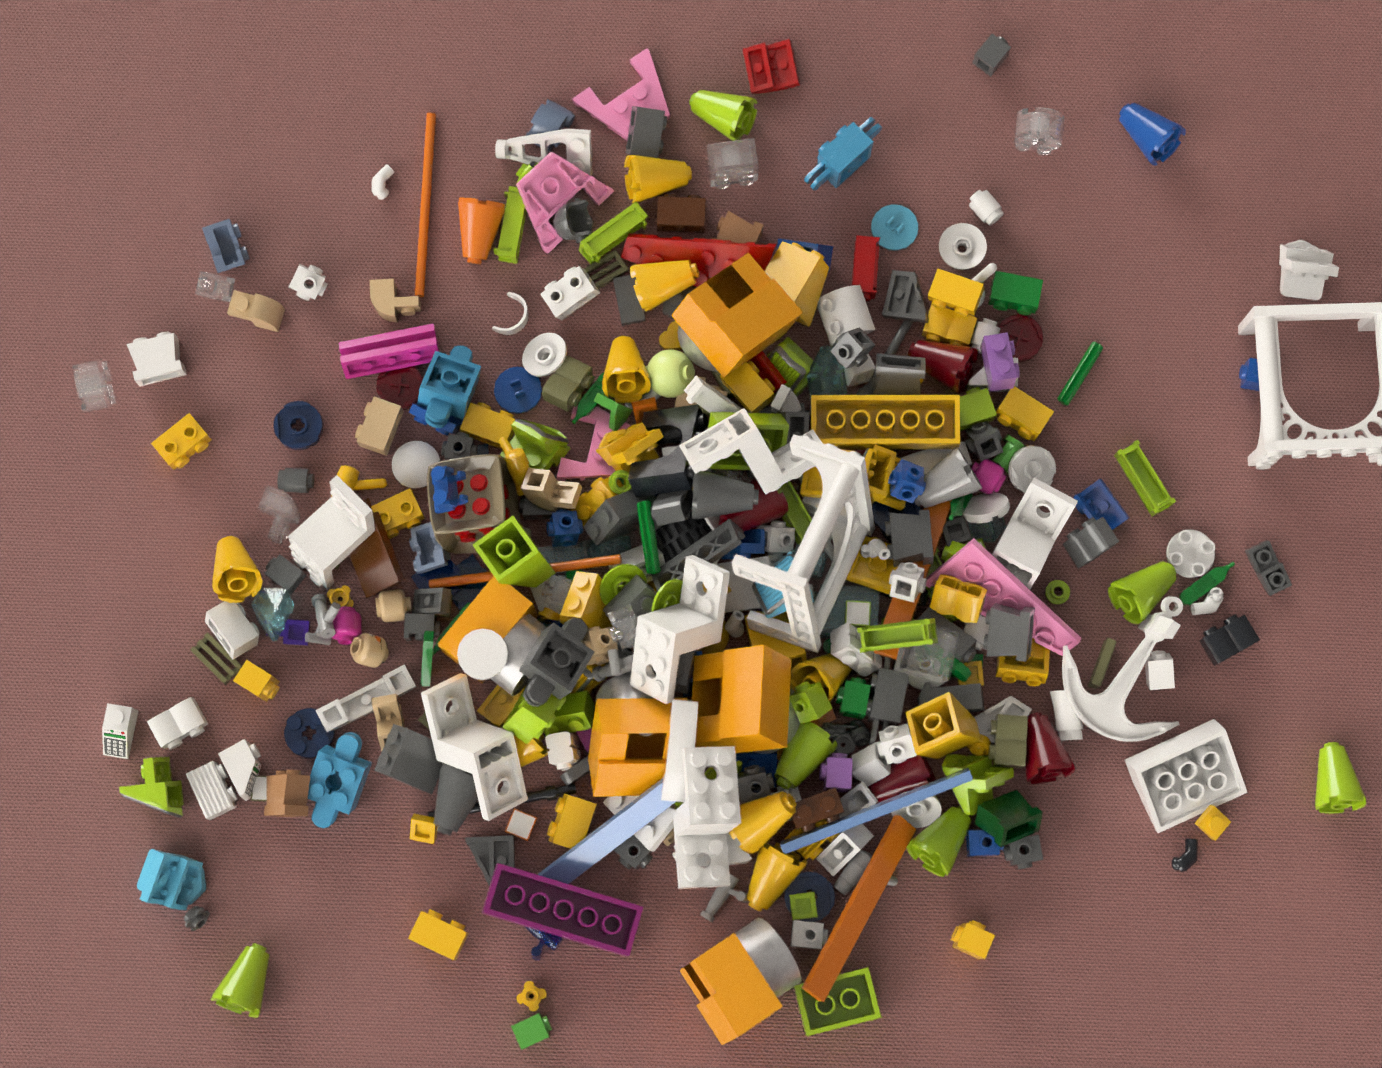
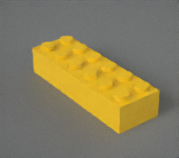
(887, 421)

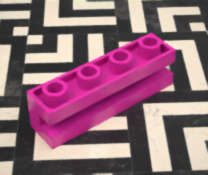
(388, 351)

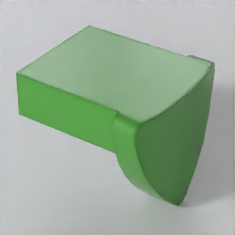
(619, 412)
(1012, 446)

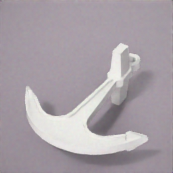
(1105, 710)

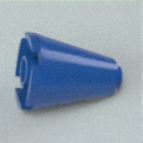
(1151, 132)

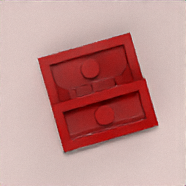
(771, 67)

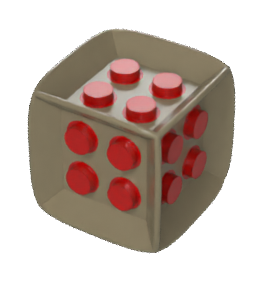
(490, 502)

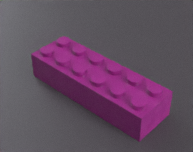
(562, 910)

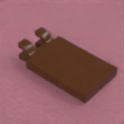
(376, 560)

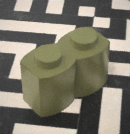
(568, 383)
(1009, 741)

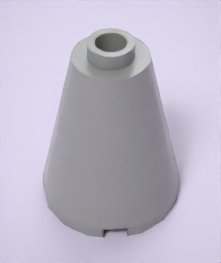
(948, 480)

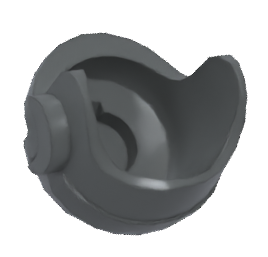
(573, 221)

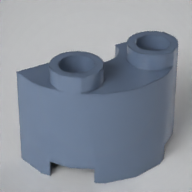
(551, 118)
(225, 245)
(429, 552)

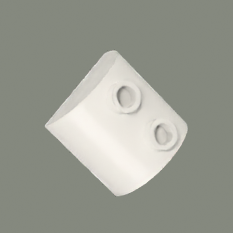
(844, 311)

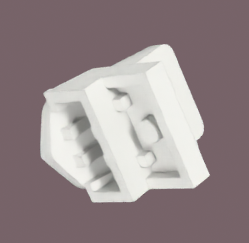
(1305, 269)

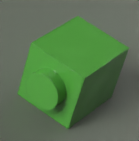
(532, 1030)

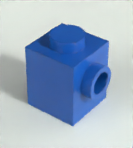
(1249, 375)
(981, 844)

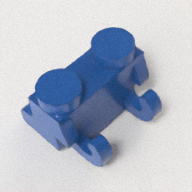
(446, 489)

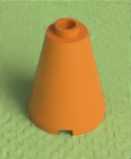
(478, 227)

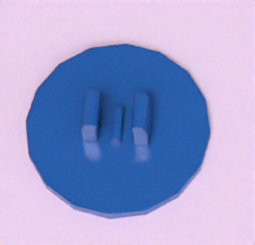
(517, 390)

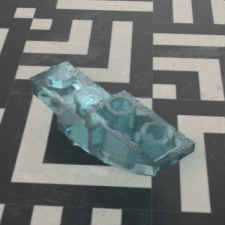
(585, 550)

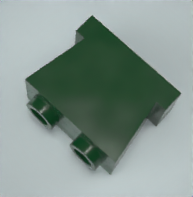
(1008, 818)

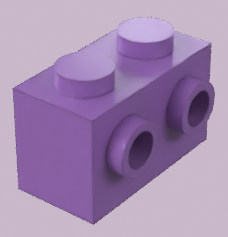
(998, 362)
(837, 773)

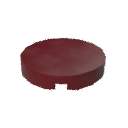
(1025, 334)
(400, 386)

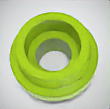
(613, 479)
(1049, 592)

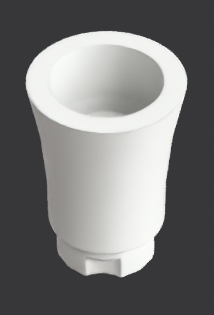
(1066, 720)

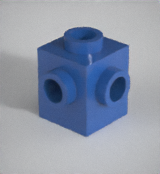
(907, 481)
(564, 528)

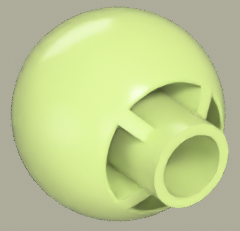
(670, 373)

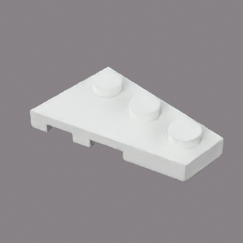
(652, 833)

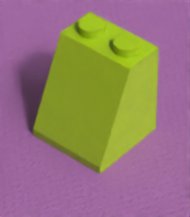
(513, 556)

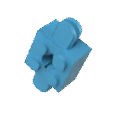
(844, 154)
(448, 386)
(337, 779)

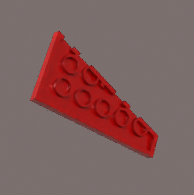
(708, 254)

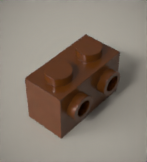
(816, 809)

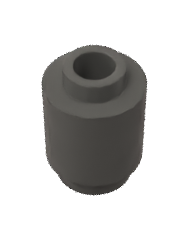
(295, 480)

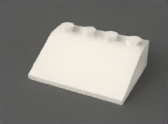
(1186, 775)

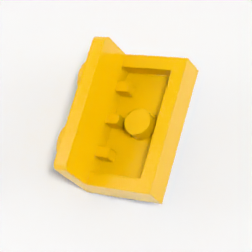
(498, 706)

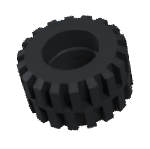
(678, 536)

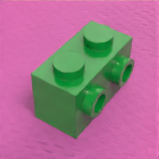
(1015, 293)
(853, 698)

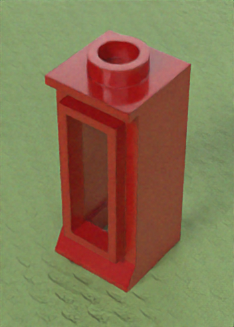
(866, 265)

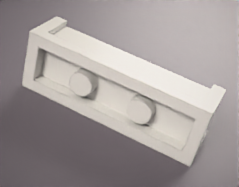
(709, 397)

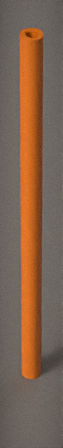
(425, 204)
(557, 567)

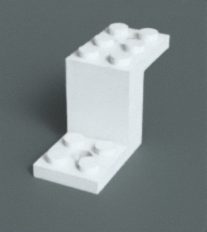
(741, 433)
(1033, 532)
(331, 533)
(679, 629)
(474, 746)
(706, 817)

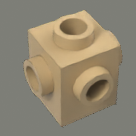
(600, 642)

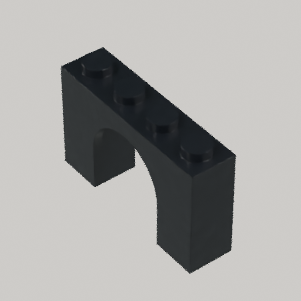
(672, 471)

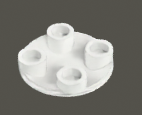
(412, 463)
(1191, 553)

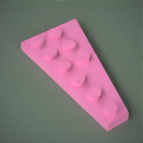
(980, 567)

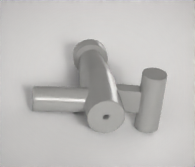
(325, 619)
(615, 668)
(720, 896)

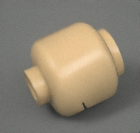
(392, 605)
(369, 650)

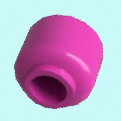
(989, 475)
(347, 625)

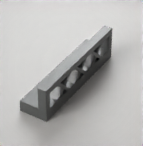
(708, 548)

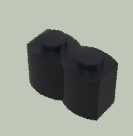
(1229, 639)

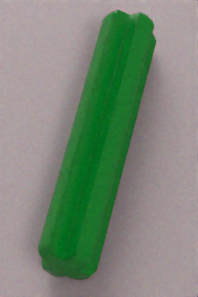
(1080, 373)
(648, 537)

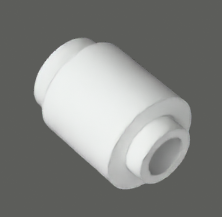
(986, 207)
(982, 329)

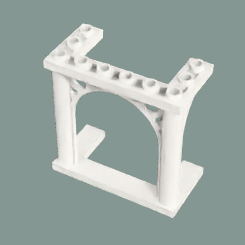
(1273, 436)
(843, 483)

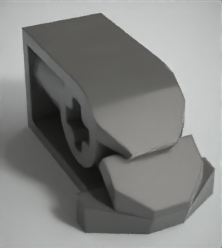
(968, 695)

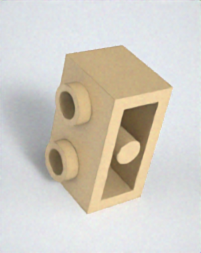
(379, 425)

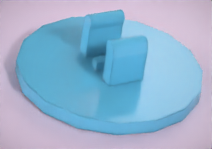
(895, 227)

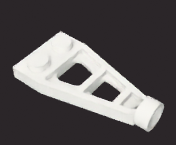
(576, 140)

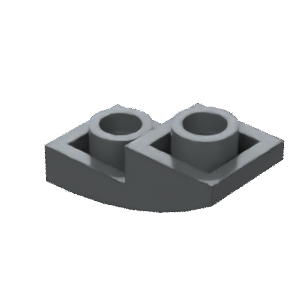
(1267, 567)

